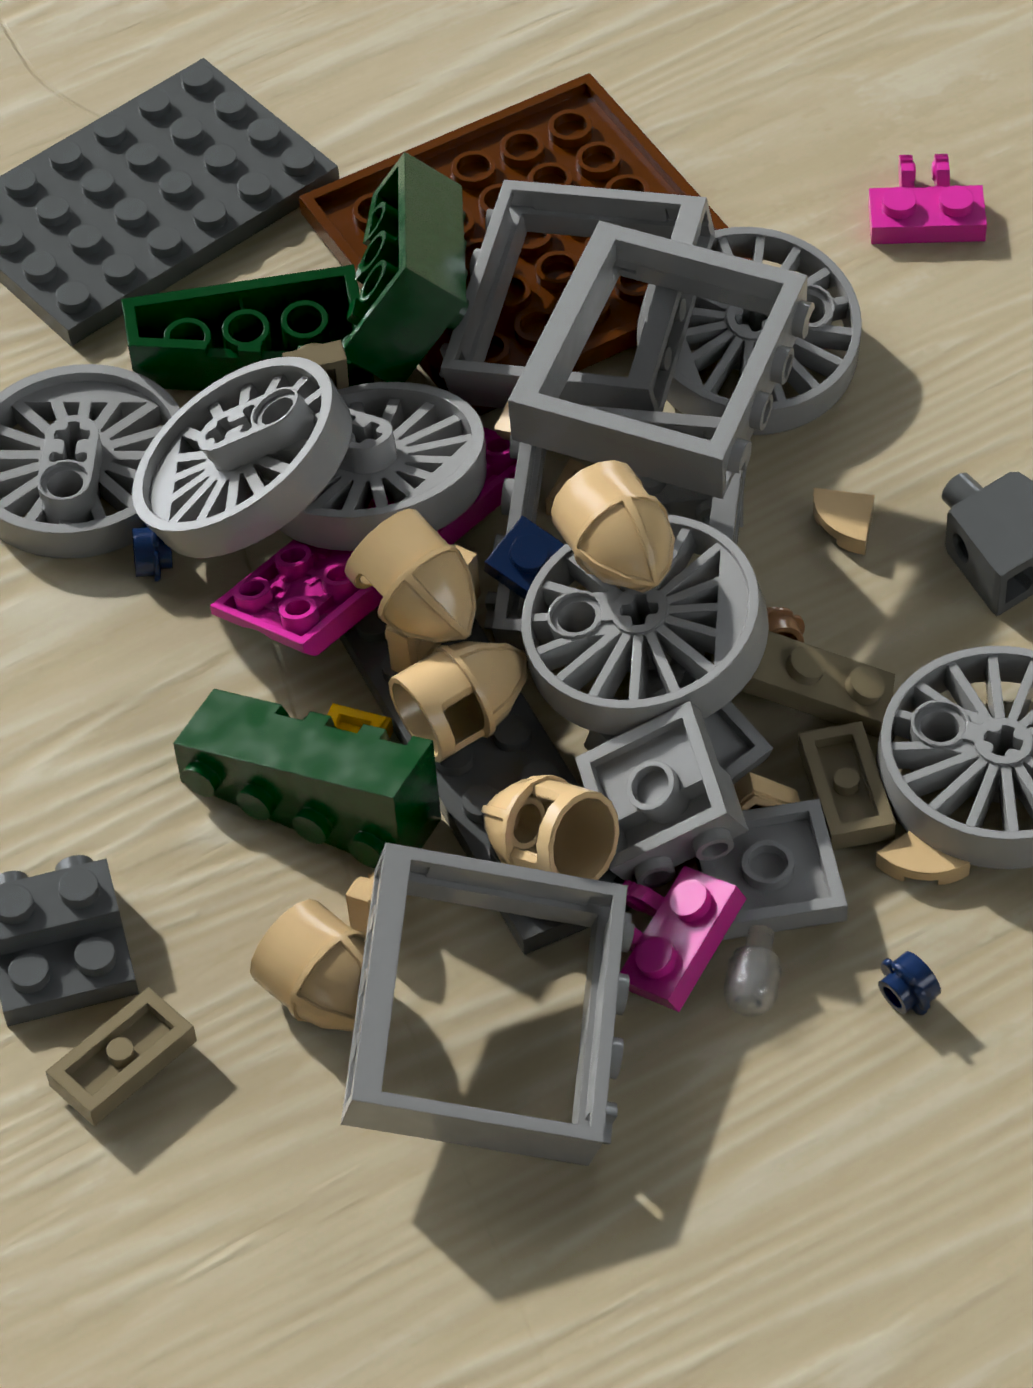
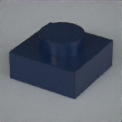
(521, 556)

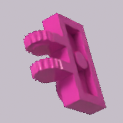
(926, 213)
(680, 936)

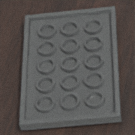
(148, 198)

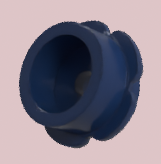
(150, 553)
(908, 984)

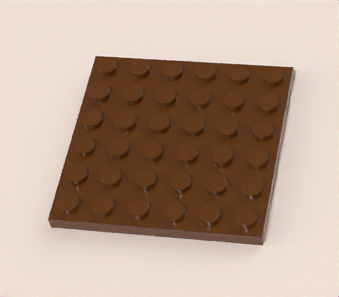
(554, 138)

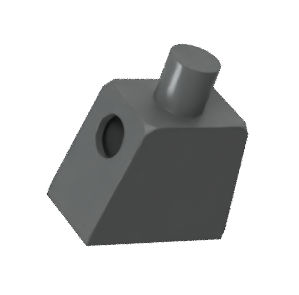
(992, 536)

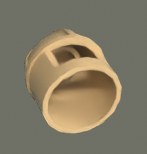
(615, 526)
(419, 575)
(459, 693)
(553, 827)
(312, 965)

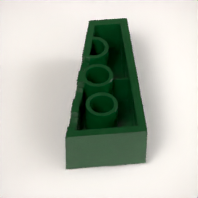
(409, 271)
(210, 331)
(311, 774)

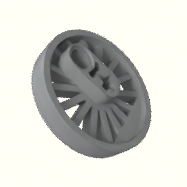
(732, 332)
(406, 445)
(75, 461)
(210, 462)
(640, 632)
(963, 753)

